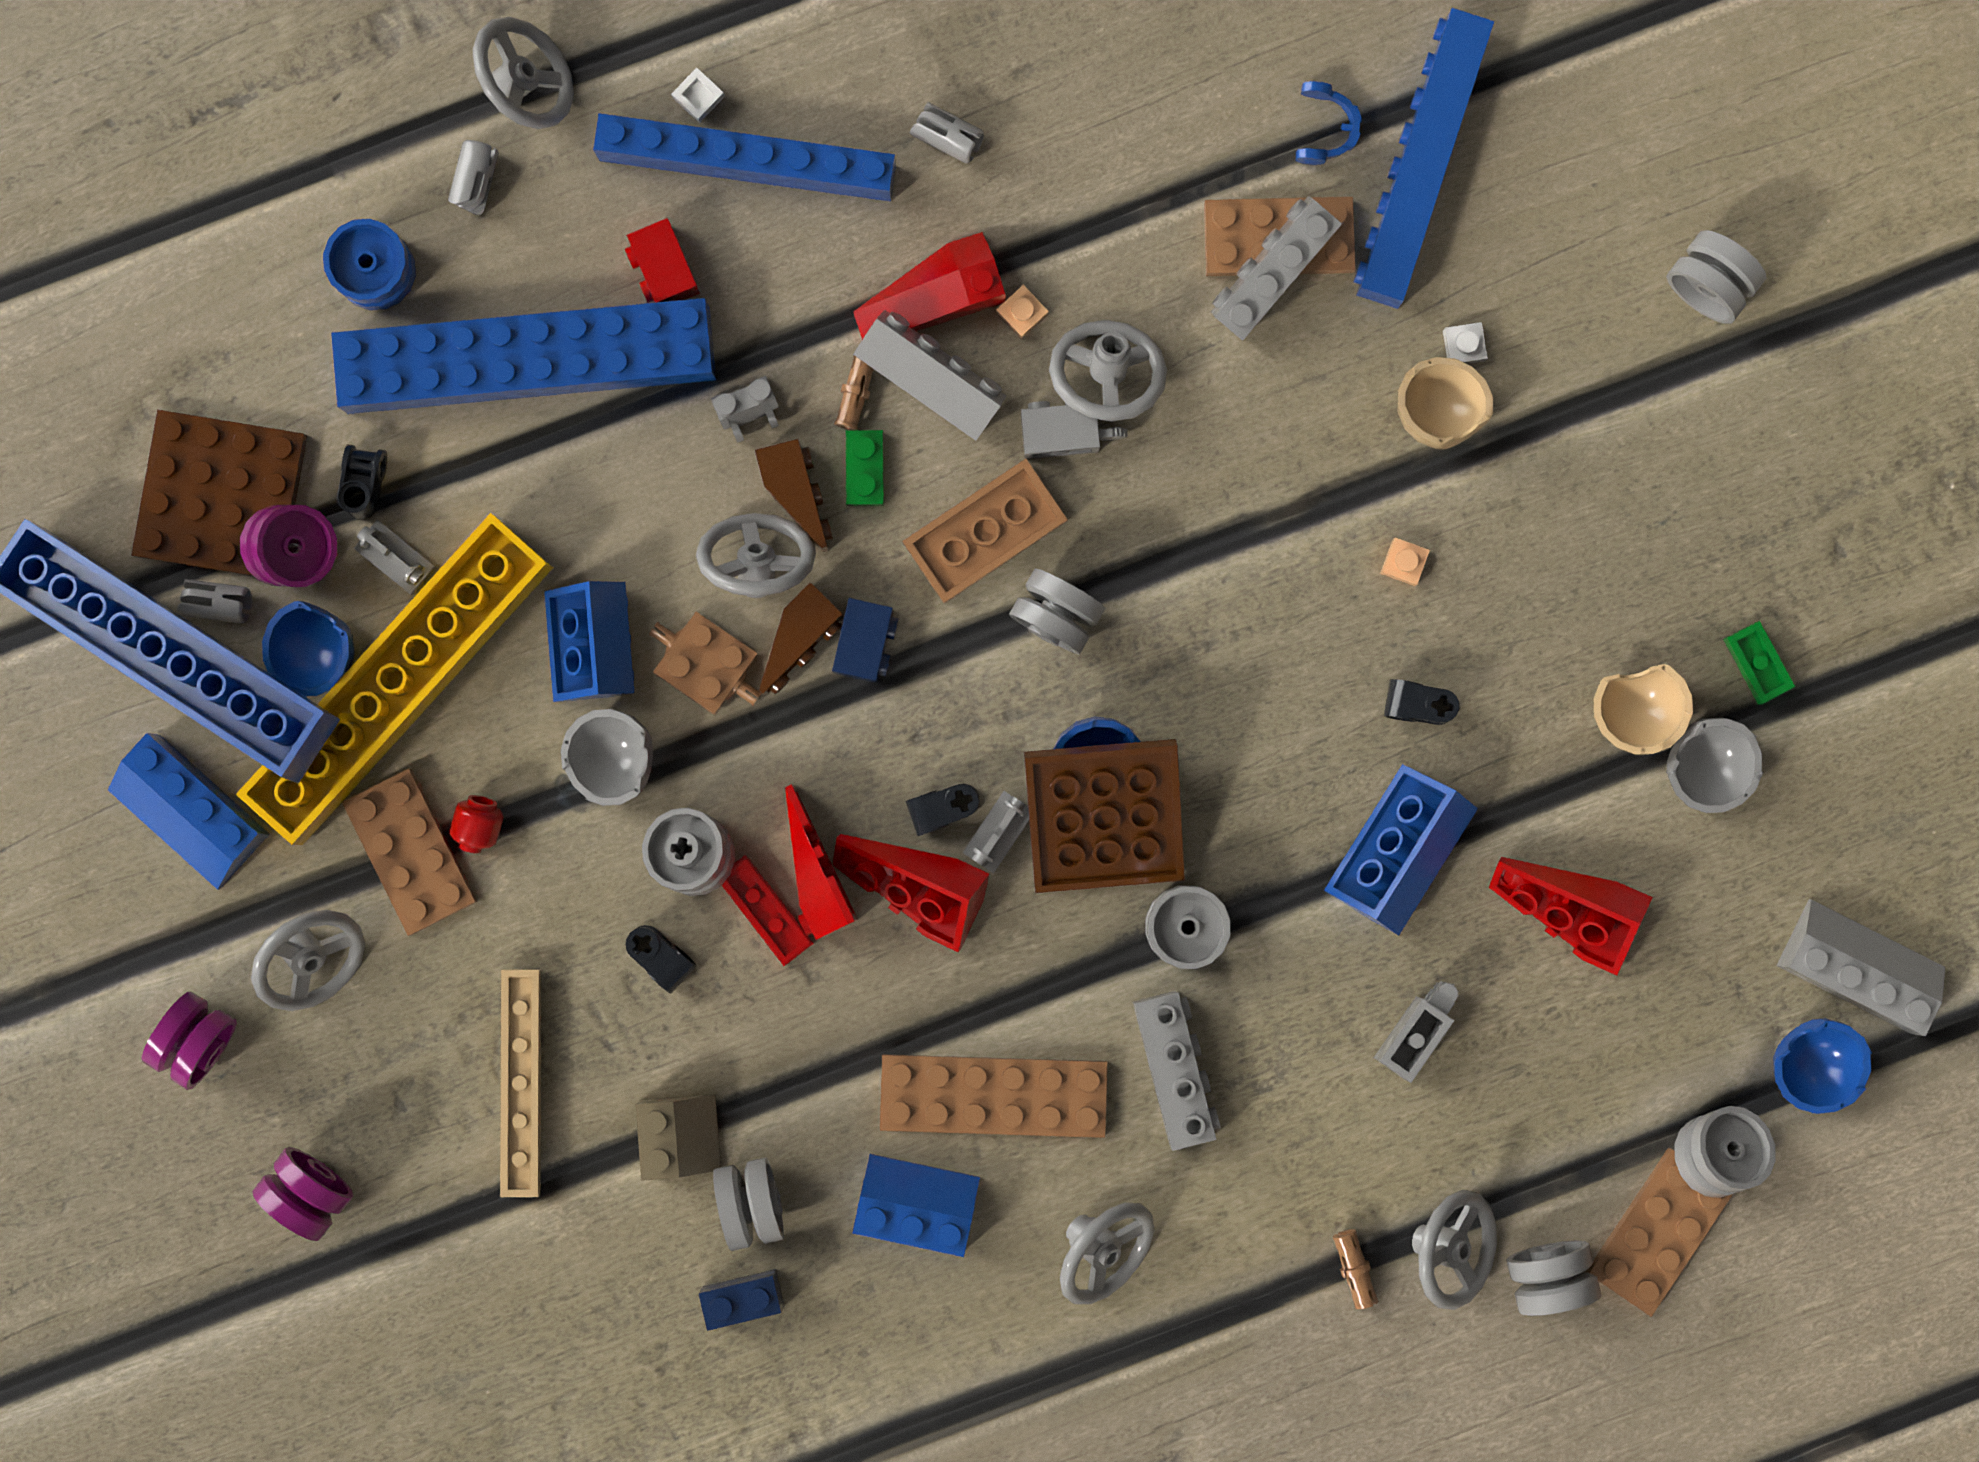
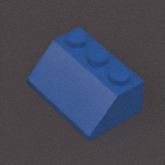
(589, 641)
(916, 1205)

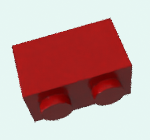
(662, 263)

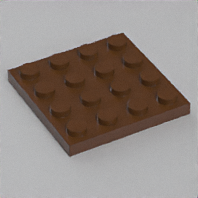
(206, 485)
(1105, 815)

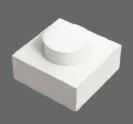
(698, 95)
(1465, 343)

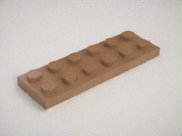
(993, 1095)

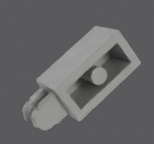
(1062, 431)
(1418, 1032)

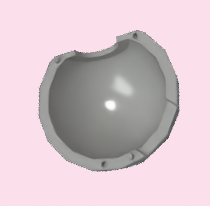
(607, 756)
(1715, 765)

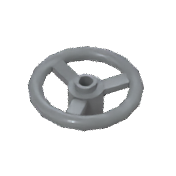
(519, 75)
(1108, 367)
(756, 560)
(306, 956)
(1452, 1248)
(1102, 1249)

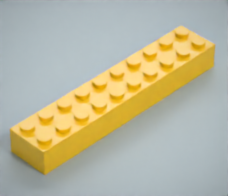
(403, 675)

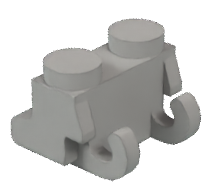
(746, 406)

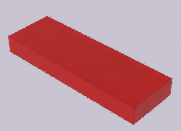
(766, 911)

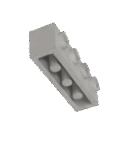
(1275, 268)
(930, 373)
(1175, 1070)

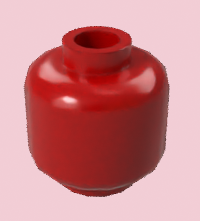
(476, 823)

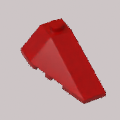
(943, 287)
(926, 886)
(819, 888)
(1584, 910)

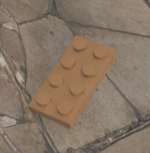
(1240, 226)
(985, 531)
(409, 852)
(1656, 1237)

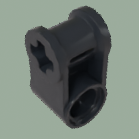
(361, 473)
(1413, 702)
(937, 810)
(666, 961)

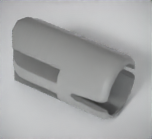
(947, 133)
(473, 176)
(214, 601)

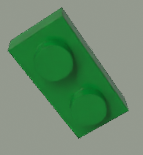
(864, 468)
(1759, 662)

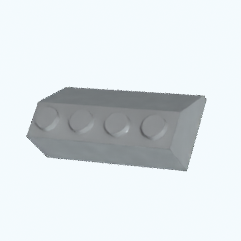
(1864, 968)

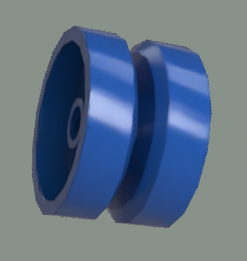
(349, 265)

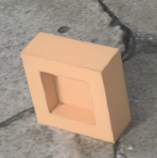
(1022, 311)
(1405, 561)

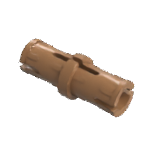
(854, 395)
(1355, 1269)

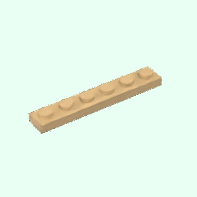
(520, 1083)

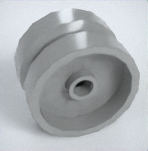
(1716, 276)
(1059, 607)
(684, 872)
(1209, 920)
(1725, 1152)
(743, 1204)
(1554, 1278)

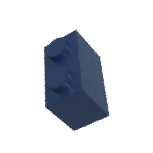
(864, 640)
(741, 1299)

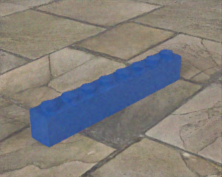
(744, 157)
(1424, 158)

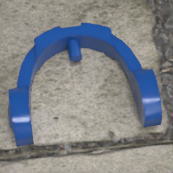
(1324, 91)

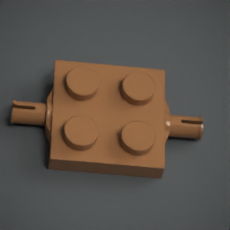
(705, 663)

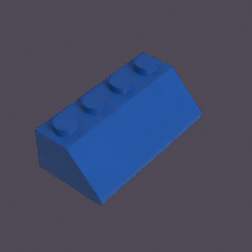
(186, 809)
(1401, 849)

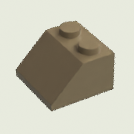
(678, 1137)

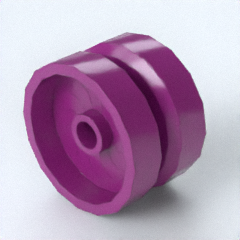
(296, 564)
(188, 1040)
(302, 1194)

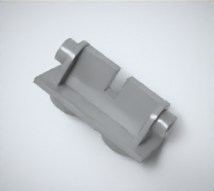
(393, 556)
(998, 832)

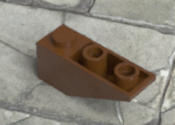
(787, 480)
(800, 629)

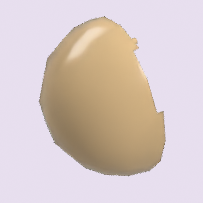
(1443, 402)
(1643, 709)

